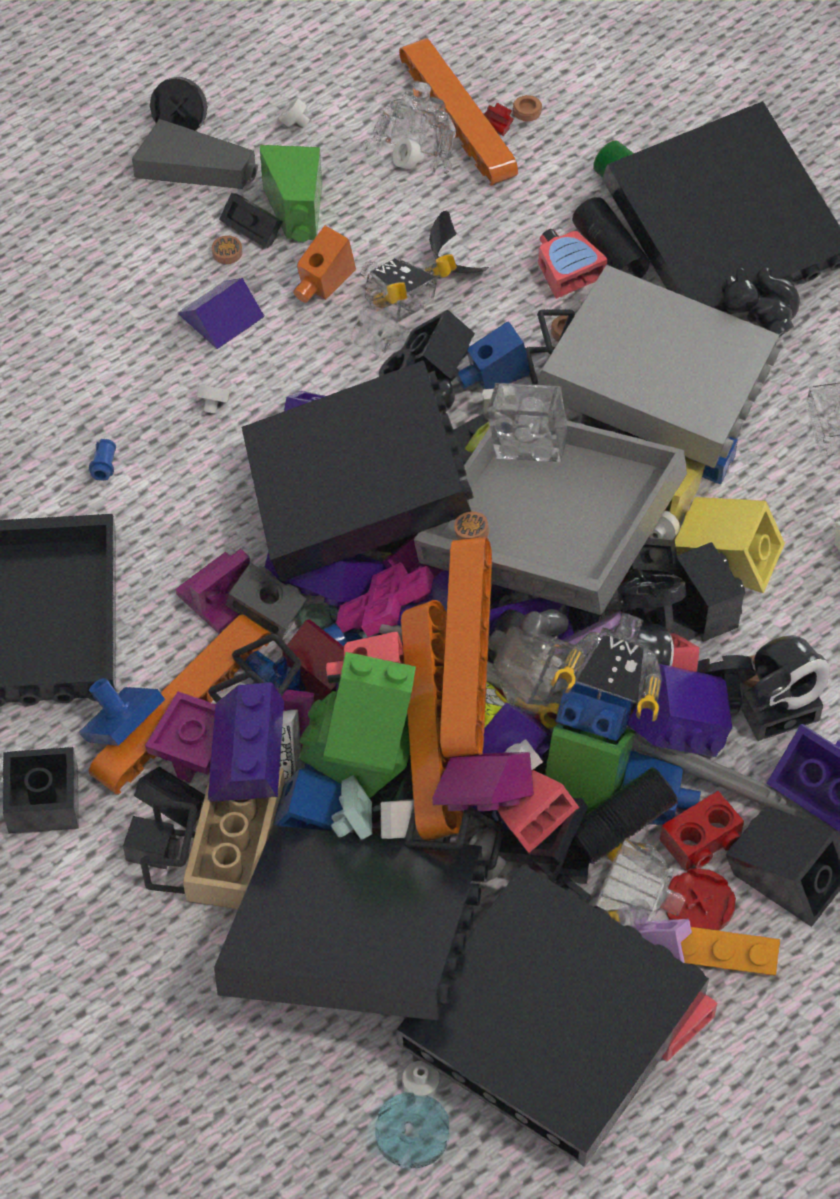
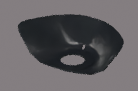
(440, 234)

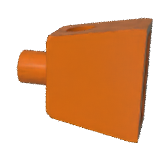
(324, 265)

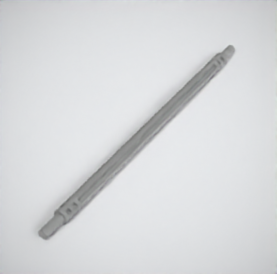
(692, 763)

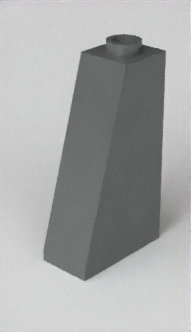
(192, 158)

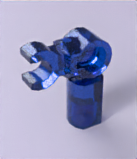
(273, 671)

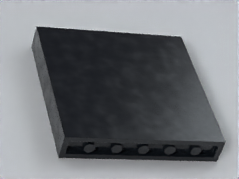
(725, 203)
(356, 470)
(57, 607)
(352, 923)
(556, 1014)

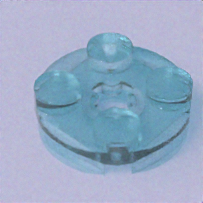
(416, 1110)

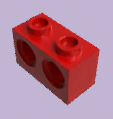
(696, 826)

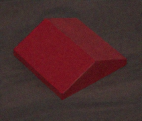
(315, 650)

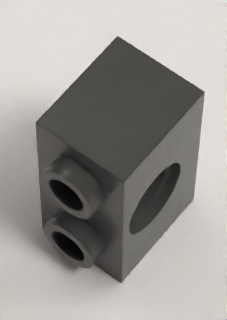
(274, 617)

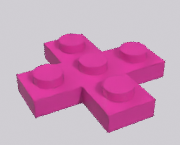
(384, 600)

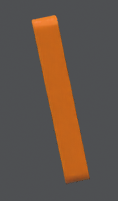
(471, 125)
(466, 648)
(425, 649)
(214, 665)

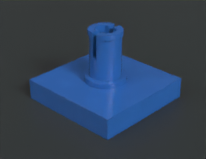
(120, 712)

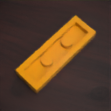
(731, 951)

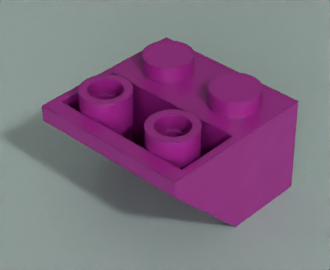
(485, 781)

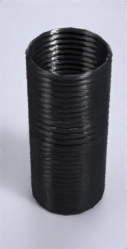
(613, 237)
(630, 807)

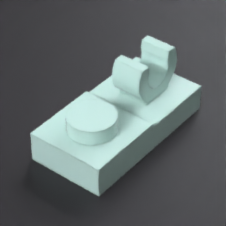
(355, 812)

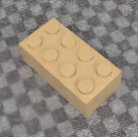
(228, 848)

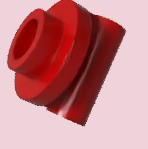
(499, 118)

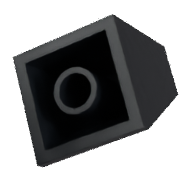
(789, 862)

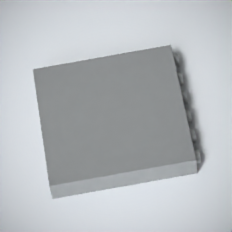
(661, 365)
(566, 524)

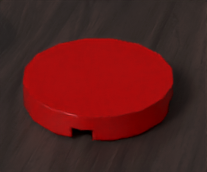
(708, 899)

